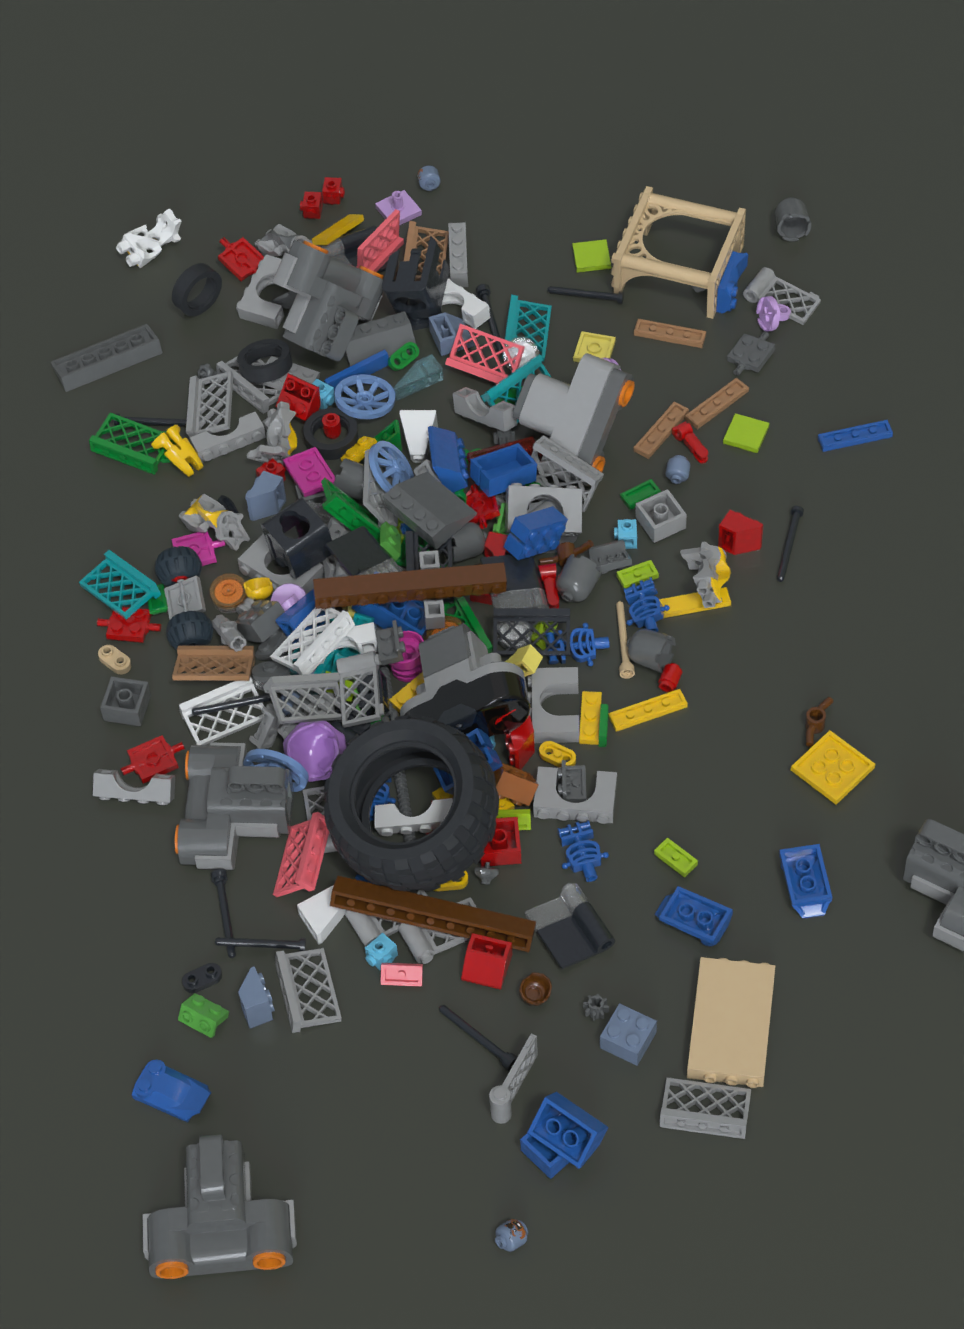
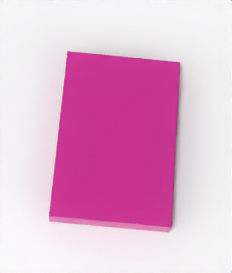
(308, 470)

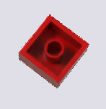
(505, 845)

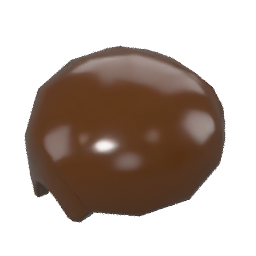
(535, 989)

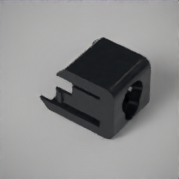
(424, 295)
(308, 548)

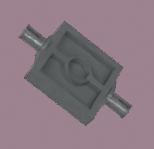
(751, 353)

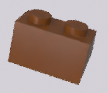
(515, 784)

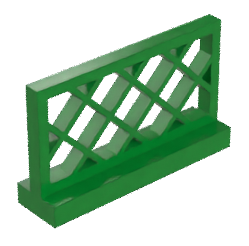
(124, 453)
(348, 510)
(469, 618)

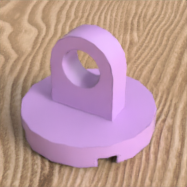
(771, 313)
(288, 595)

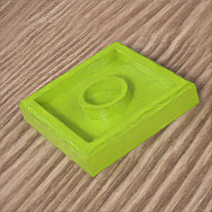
(591, 255)
(746, 433)

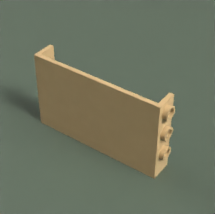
(731, 1022)

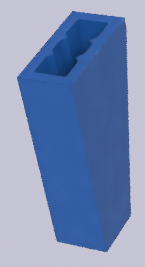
(297, 613)

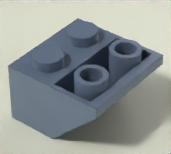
(444, 331)
(265, 496)
(255, 999)

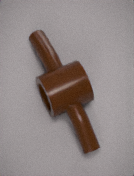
(564, 550)
(813, 726)

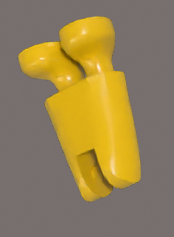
(178, 454)

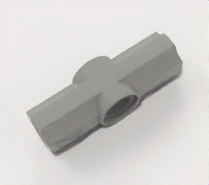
(229, 633)

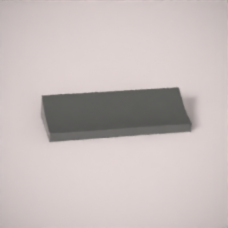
(106, 357)

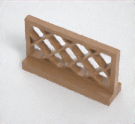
(411, 243)
(209, 656)

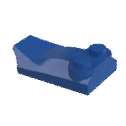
(728, 285)
(806, 880)
(695, 915)
(170, 1091)

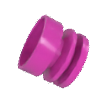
(411, 666)

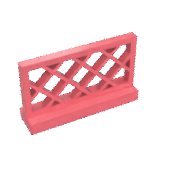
(380, 244)
(475, 368)
(310, 859)

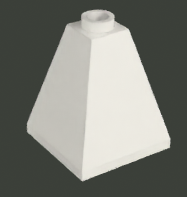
(415, 430)

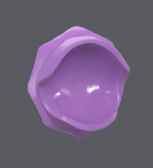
(315, 747)

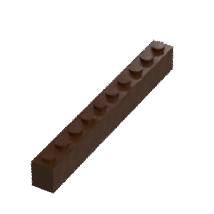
(409, 585)
(430, 912)

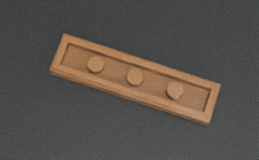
(670, 333)
(716, 403)
(661, 430)

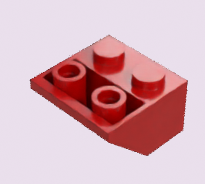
(301, 395)
(739, 533)
(520, 744)
(486, 961)

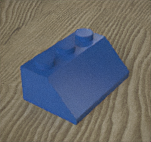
(567, 1129)

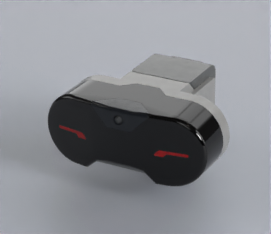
(468, 685)

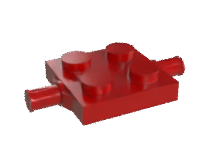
(240, 258)
(485, 506)
(130, 629)
(152, 758)

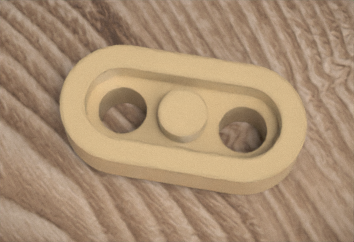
(113, 658)

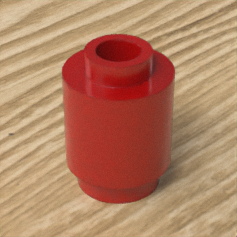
(331, 425)
(670, 677)

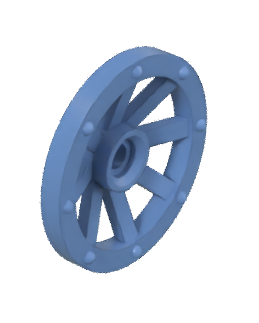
(364, 399)
(396, 464)
(272, 758)

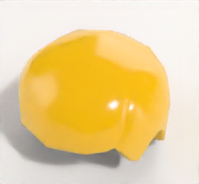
(258, 588)

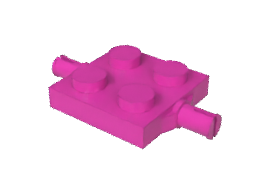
(201, 544)

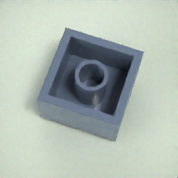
(628, 1034)

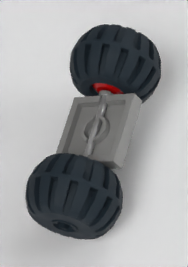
(180, 572)

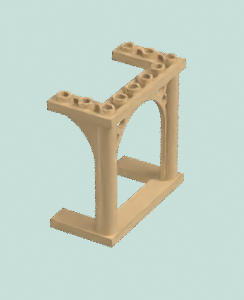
(656, 206)

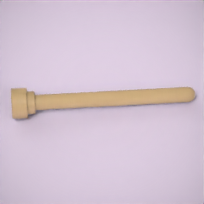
(626, 669)

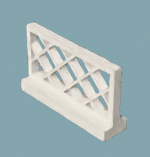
(319, 646)
(219, 695)

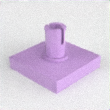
(401, 202)

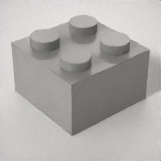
(661, 515)

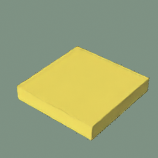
(594, 344)

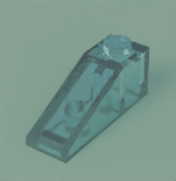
(421, 375)

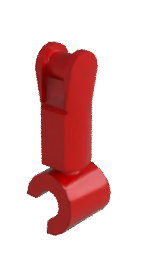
(685, 432)
(548, 576)

